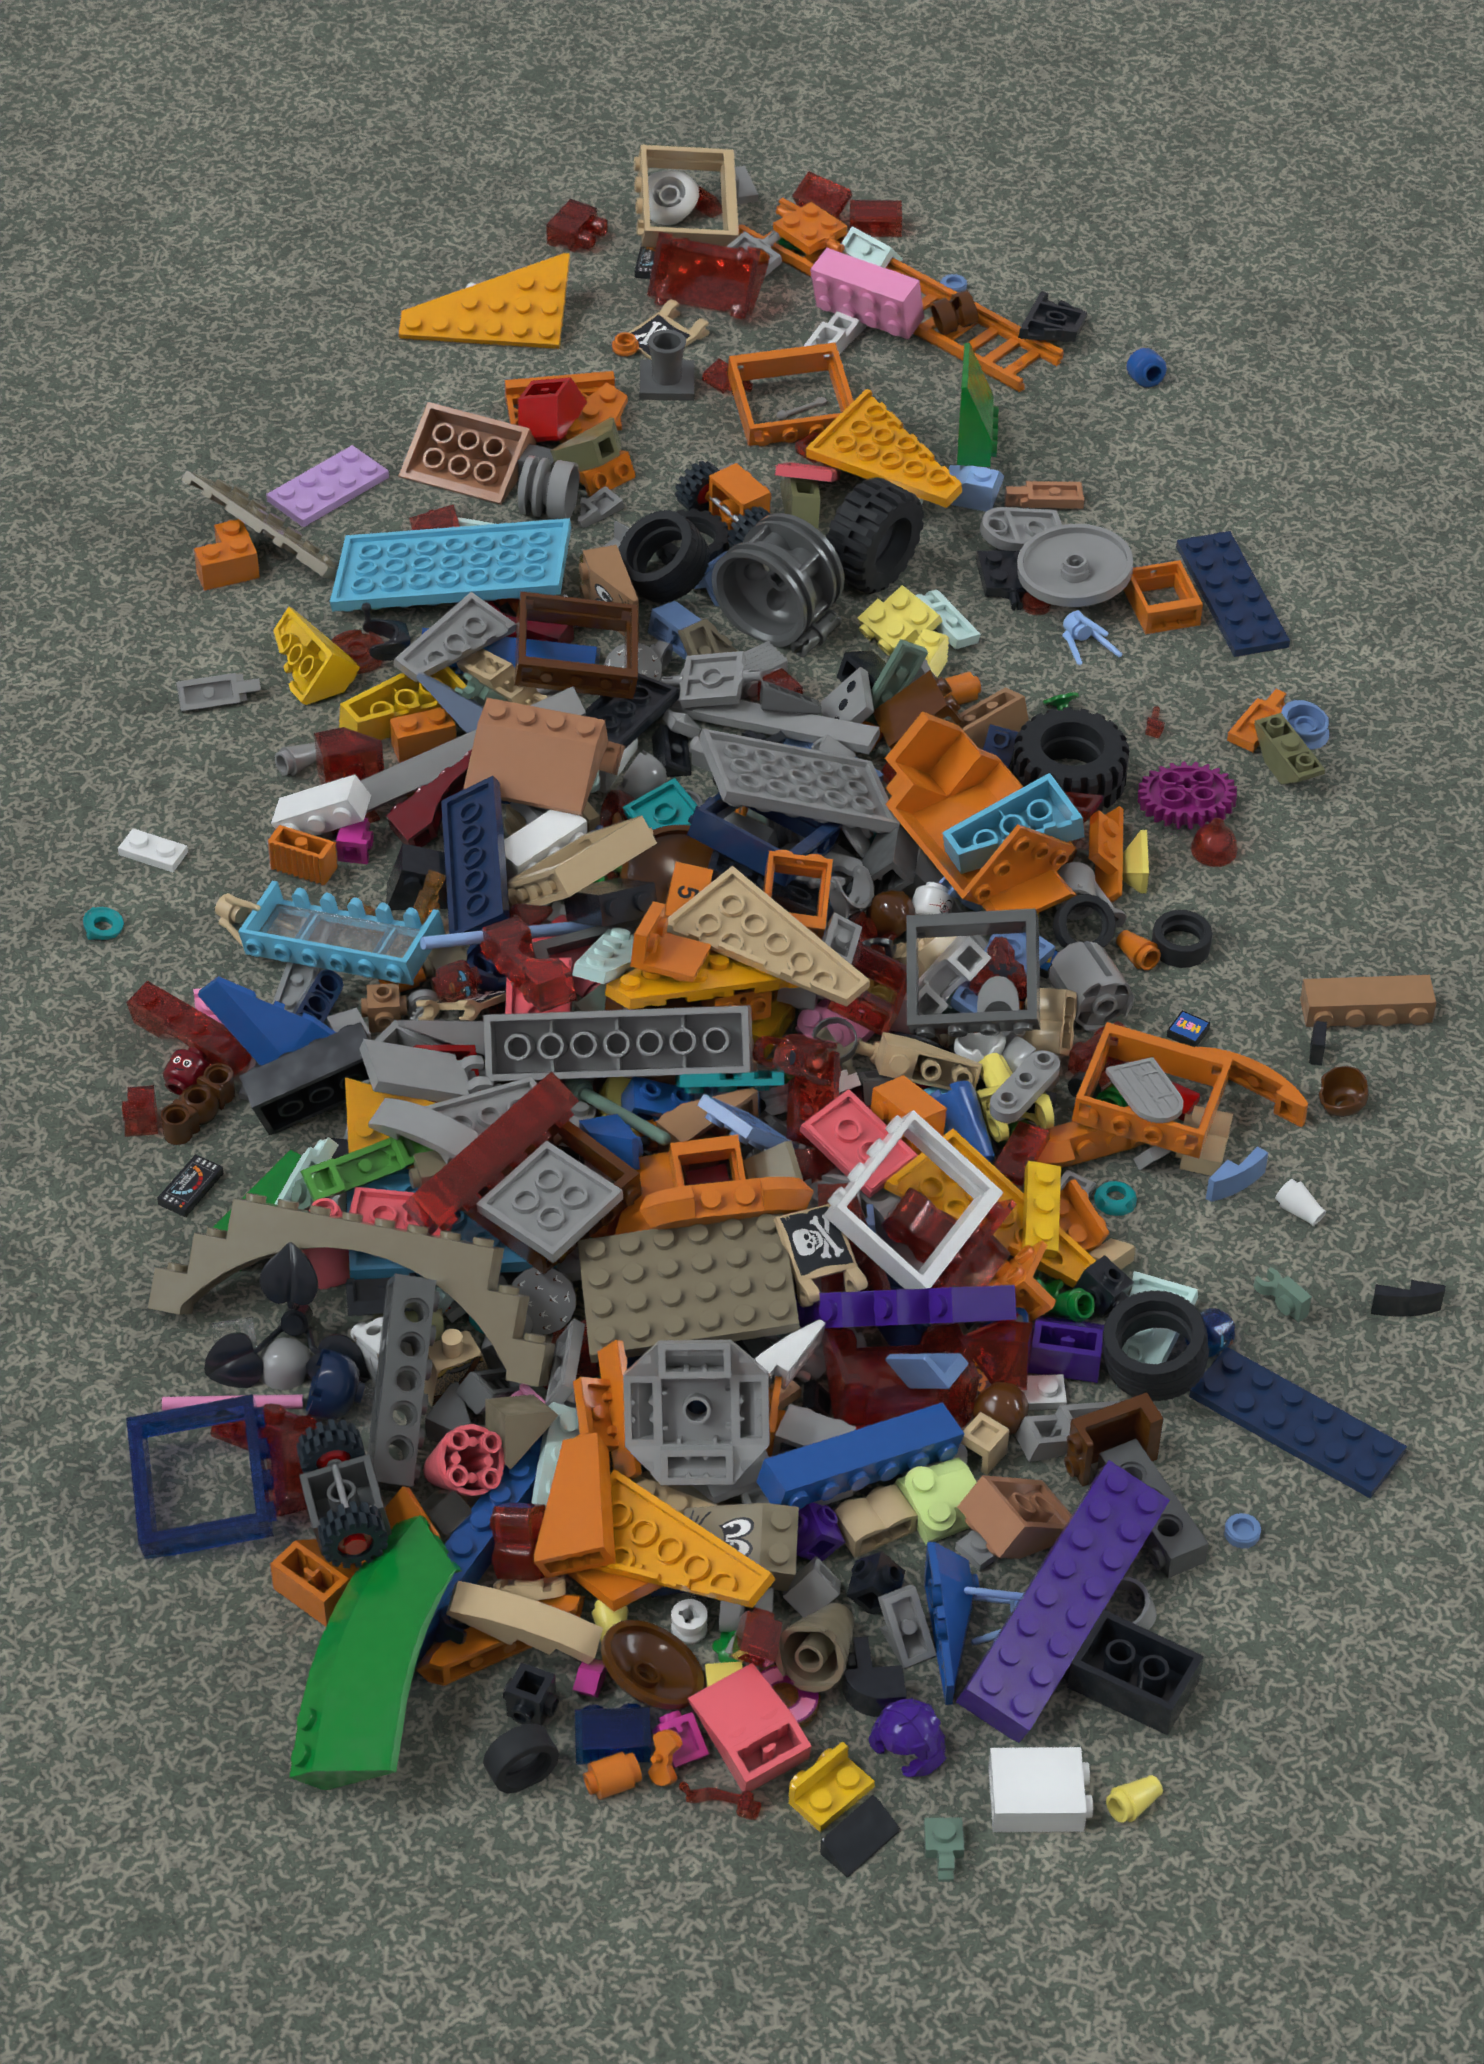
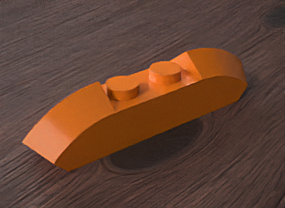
(1078, 1143)
(724, 1201)
(451, 1661)

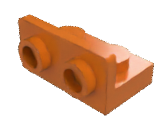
(610, 474)
(1080, 1218)

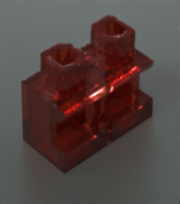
(576, 226)

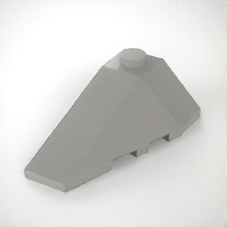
(450, 1032)

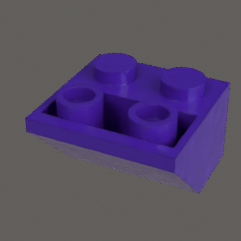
(1066, 1348)

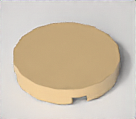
(536, 1590)

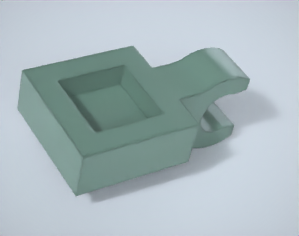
(477, 690)
(1289, 1296)
(945, 1842)

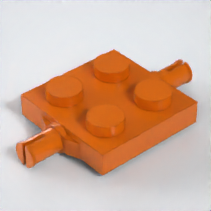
(810, 228)

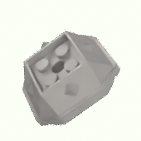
(691, 1446)

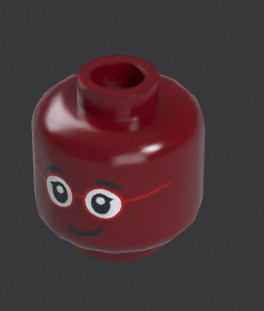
(184, 1069)

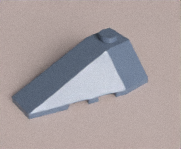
(462, 710)

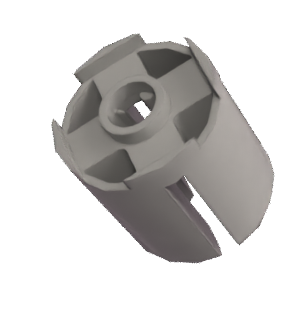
(1096, 980)

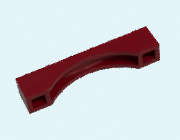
(420, 816)

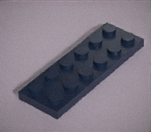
(1232, 594)
(475, 857)
(1298, 1422)

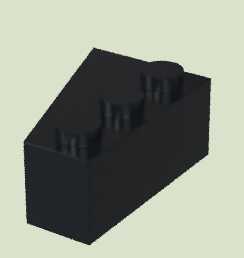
(410, 874)

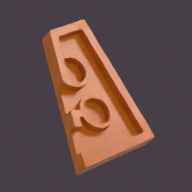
(602, 405)

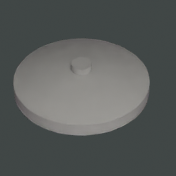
(1075, 565)

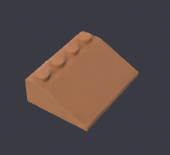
(466, 453)
(537, 755)

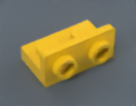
(828, 1787)

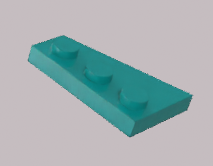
(728, 1082)

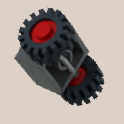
(342, 1494)

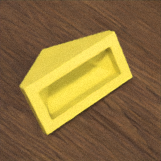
(1136, 863)

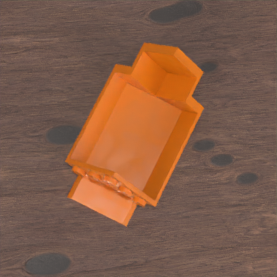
(950, 779)

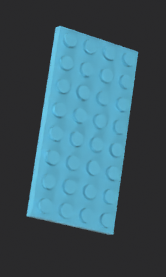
(450, 564)

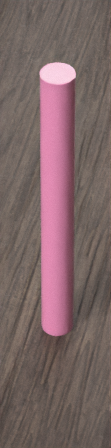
(286, 1401)

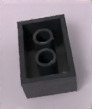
(1135, 1672)

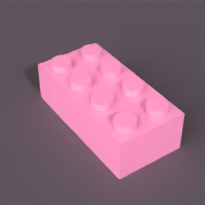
(867, 293)

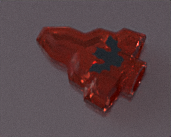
(1003, 965)

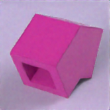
(590, 1678)

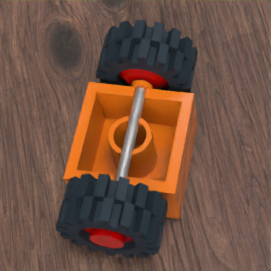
(725, 493)

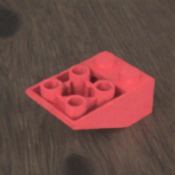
(751, 1727)

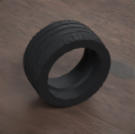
(681, 573)
(1150, 1311)

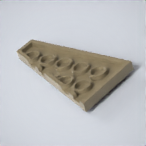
(254, 515)

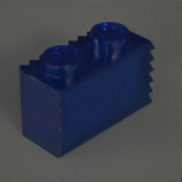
(611, 1731)

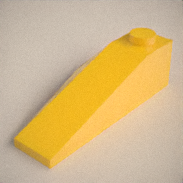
(316, 662)

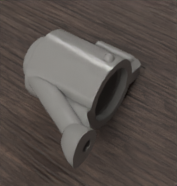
(1082, 881)

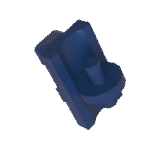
(1001, 743)

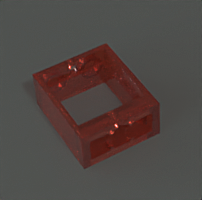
(878, 1013)

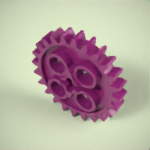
(1187, 795)

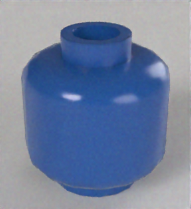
(1146, 367)

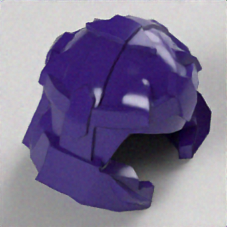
(910, 1729)

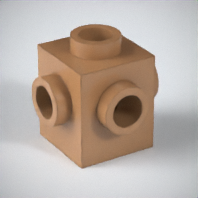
(383, 1006)

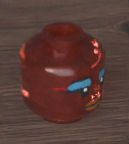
(456, 981)

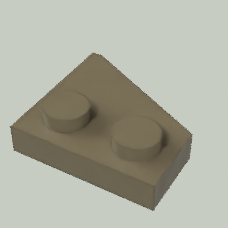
(704, 639)

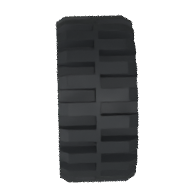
(876, 533)
(1078, 737)

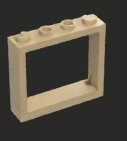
(687, 159)
(580, 863)

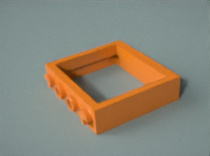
(784, 363)
(1173, 1059)

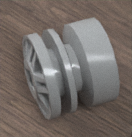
(546, 488)

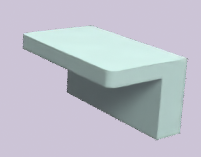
(868, 248)

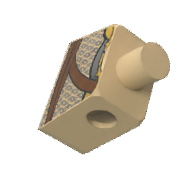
(452, 1362)

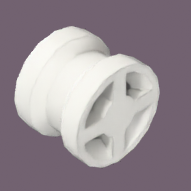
(696, 1627)

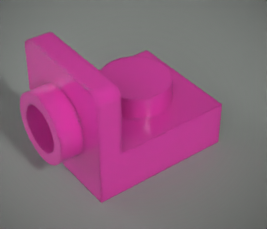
(688, 1730)

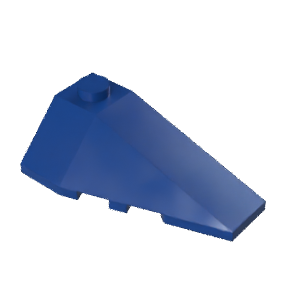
(258, 1025)
(948, 1610)

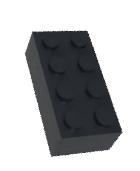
(306, 1080)

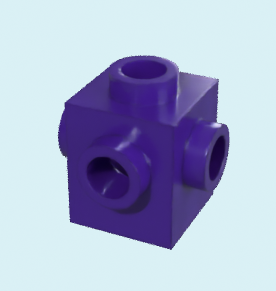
(817, 1532)

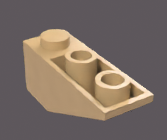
(923, 1062)

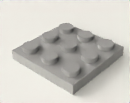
(550, 1201)

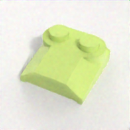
(935, 1495)

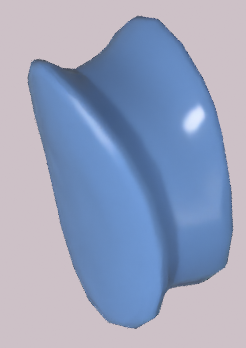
(1308, 722)

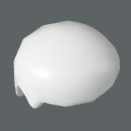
(976, 1045)

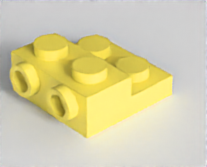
(897, 618)

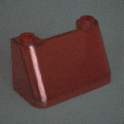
(707, 275)
(870, 1391)

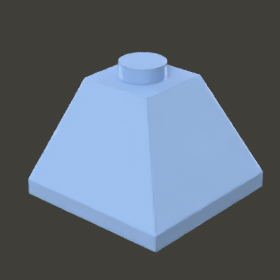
(979, 486)

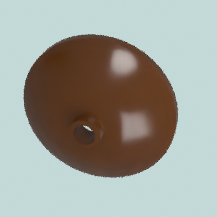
(651, 1664)

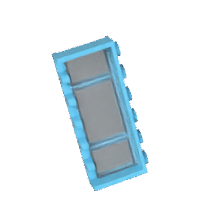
(338, 938)

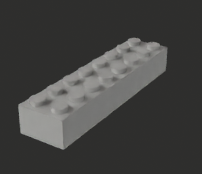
(619, 1043)

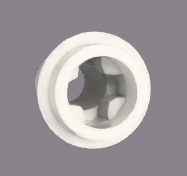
(1299, 1201)

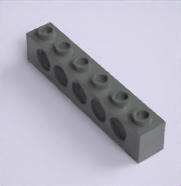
(419, 1295)

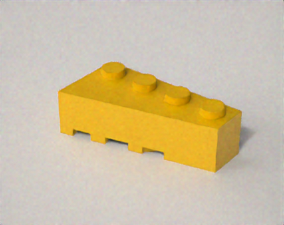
(393, 698)

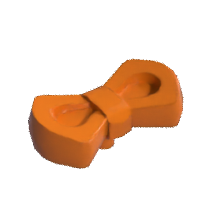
(666, 1744)

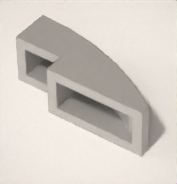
(1046, 1435)

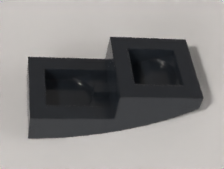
(1398, 1302)

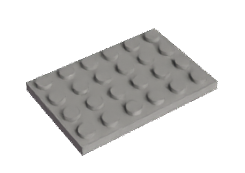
(797, 781)

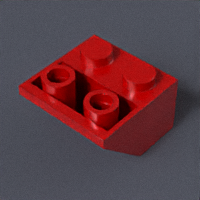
(550, 408)

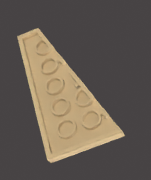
(760, 933)

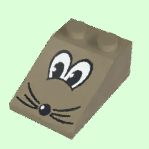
(758, 1531)

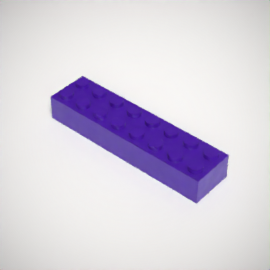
(1063, 1602)

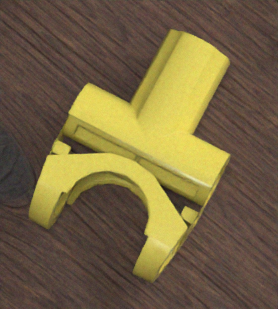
(994, 1074)

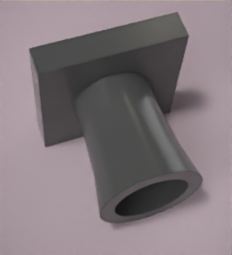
(666, 373)

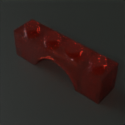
(542, 981)
(166, 1014)

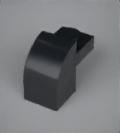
(869, 1687)

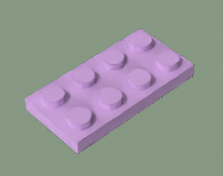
(327, 486)

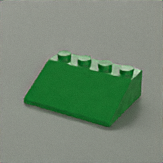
(977, 415)

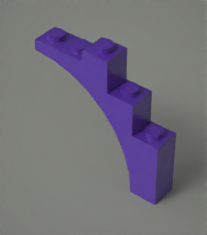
(911, 1306)

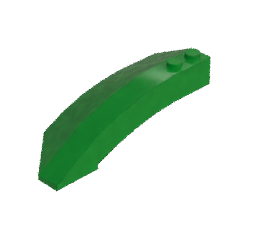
(367, 1662)

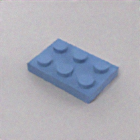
(740, 1122)

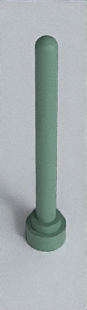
(584, 1092)

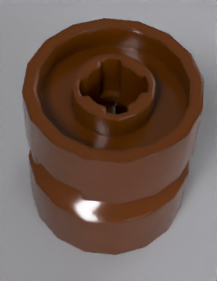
(954, 312)

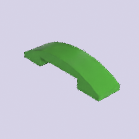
(360, 1167)

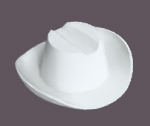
(671, 196)

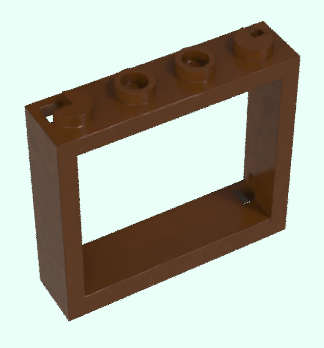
(584, 677)
(596, 1154)

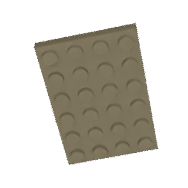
(687, 1285)

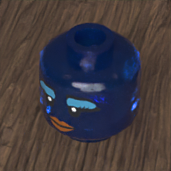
(1219, 1330)

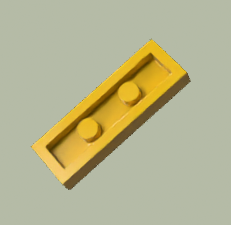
(1042, 1206)

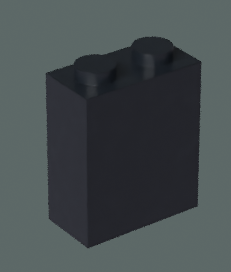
(610, 902)

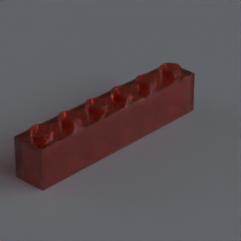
(490, 1154)

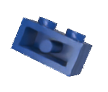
(652, 1098)

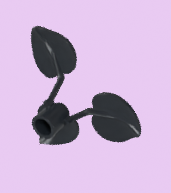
(283, 1279)

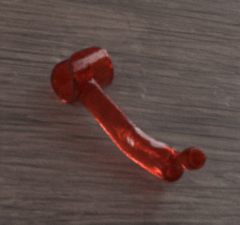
(746, 1806)

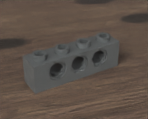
(1186, 1544)

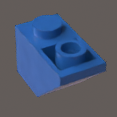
(615, 1136)

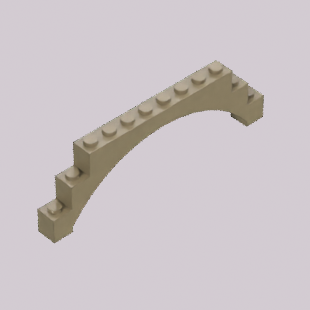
(460, 1267)

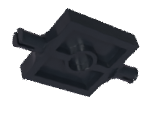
(1000, 575)

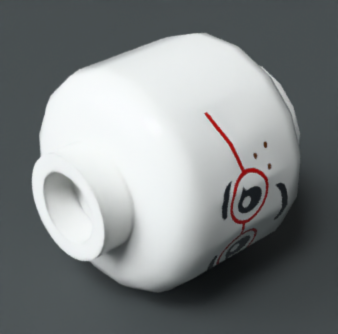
(932, 899)

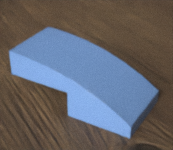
(1233, 1178)

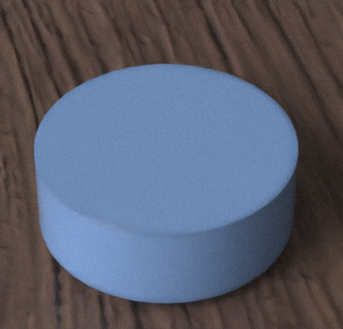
(955, 282)
(1242, 1530)

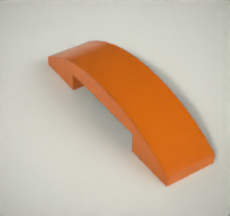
(1268, 1083)

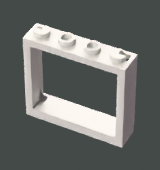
(948, 1159)

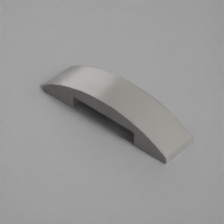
(422, 1125)

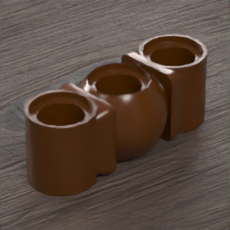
(198, 1104)

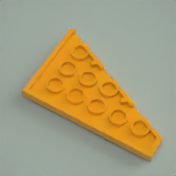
(507, 310)
(874, 444)

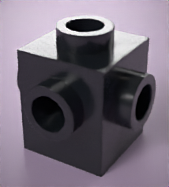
(1106, 1284)
(872, 1578)
(531, 1695)

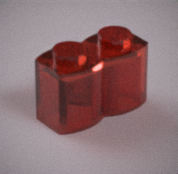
(917, 1224)
(516, 1536)

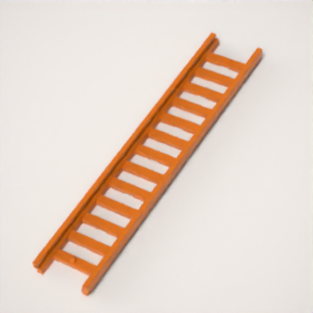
(935, 291)

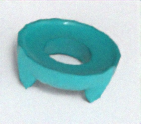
(102, 914)
(1115, 1207)

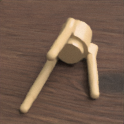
(233, 911)

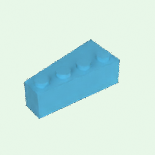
(1036, 806)

